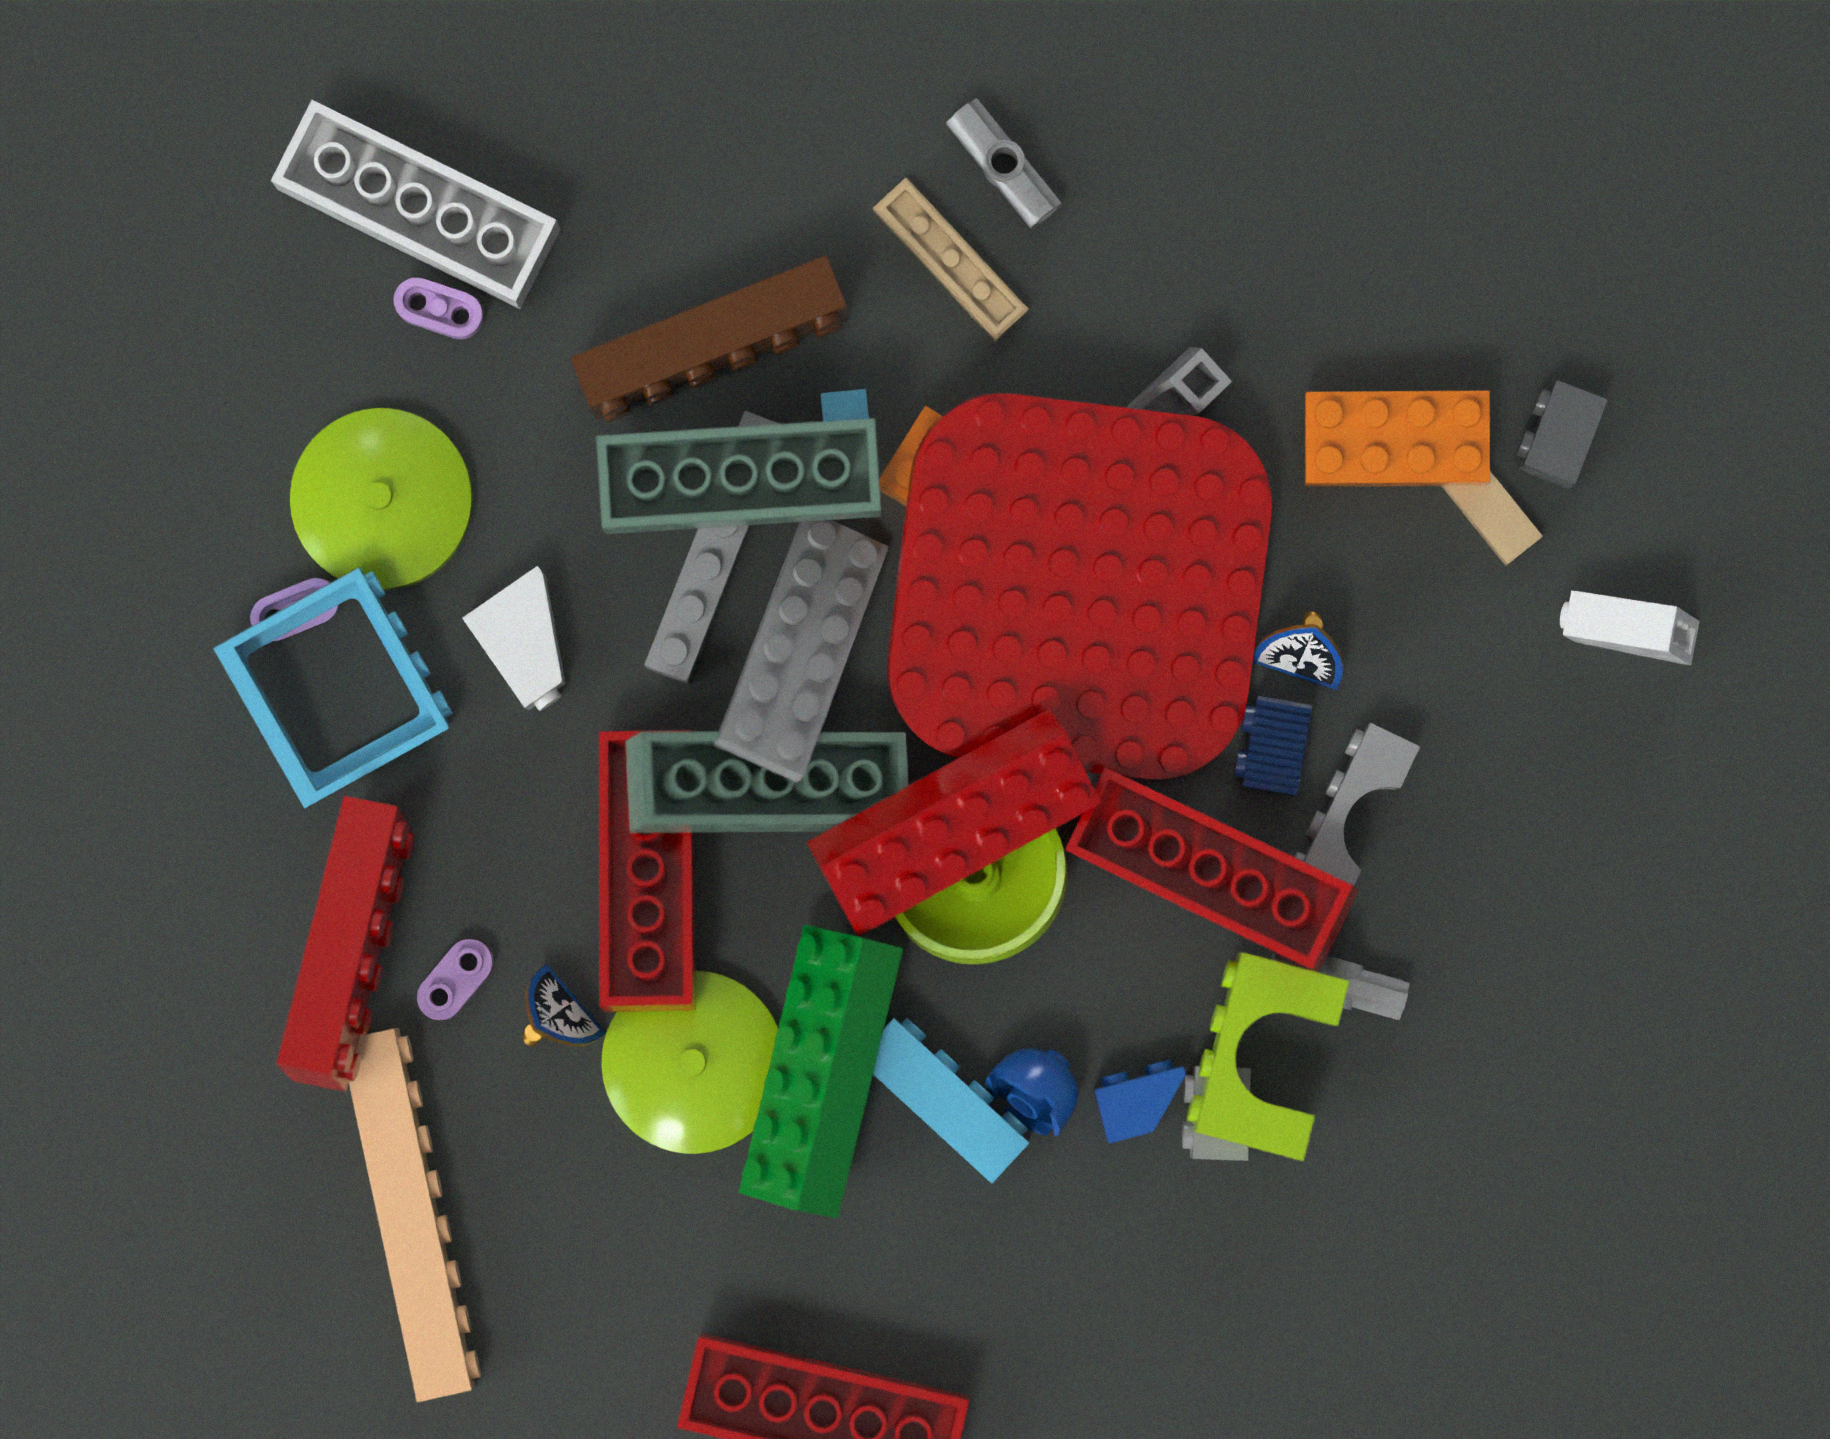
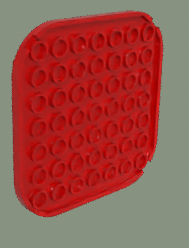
(1081, 573)

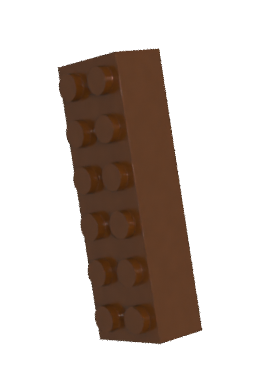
(711, 339)

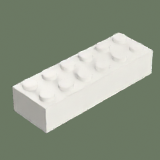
(416, 204)

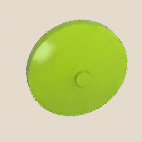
(381, 497)
(995, 908)
(691, 1075)

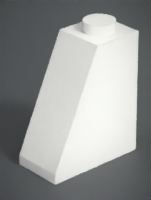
(1630, 626)
(522, 639)

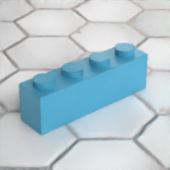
(945, 1102)

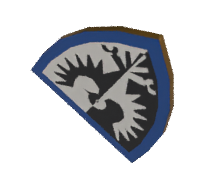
(1303, 652)
(557, 1013)

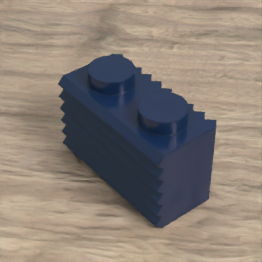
(1274, 745)

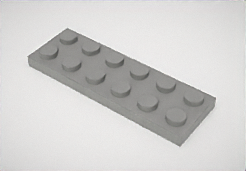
(801, 647)

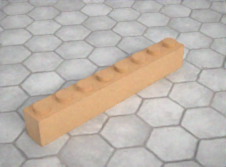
(410, 1218)

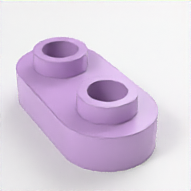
(439, 308)
(287, 597)
(455, 979)

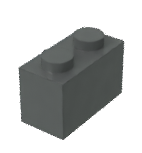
(1561, 433)

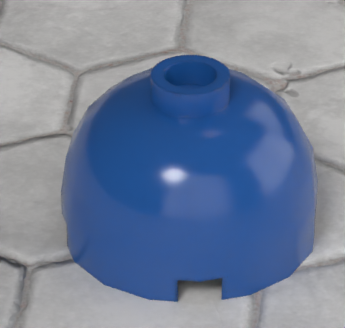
(1037, 1089)

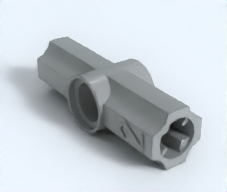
(1023, 185)
(1366, 989)

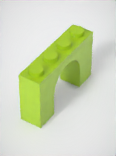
(1225, 1105)

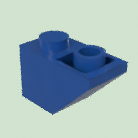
(1138, 1103)

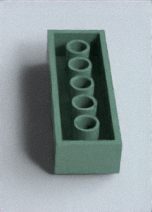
(738, 476)
(697, 787)

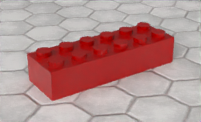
(954, 822)
(1213, 870)
(642, 900)
(346, 945)
(773, 1394)

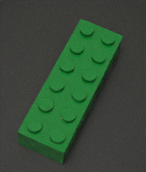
(820, 1071)

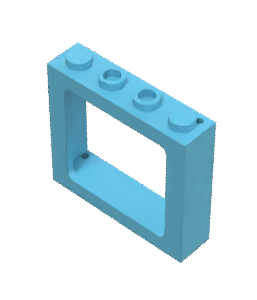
(433, 708)

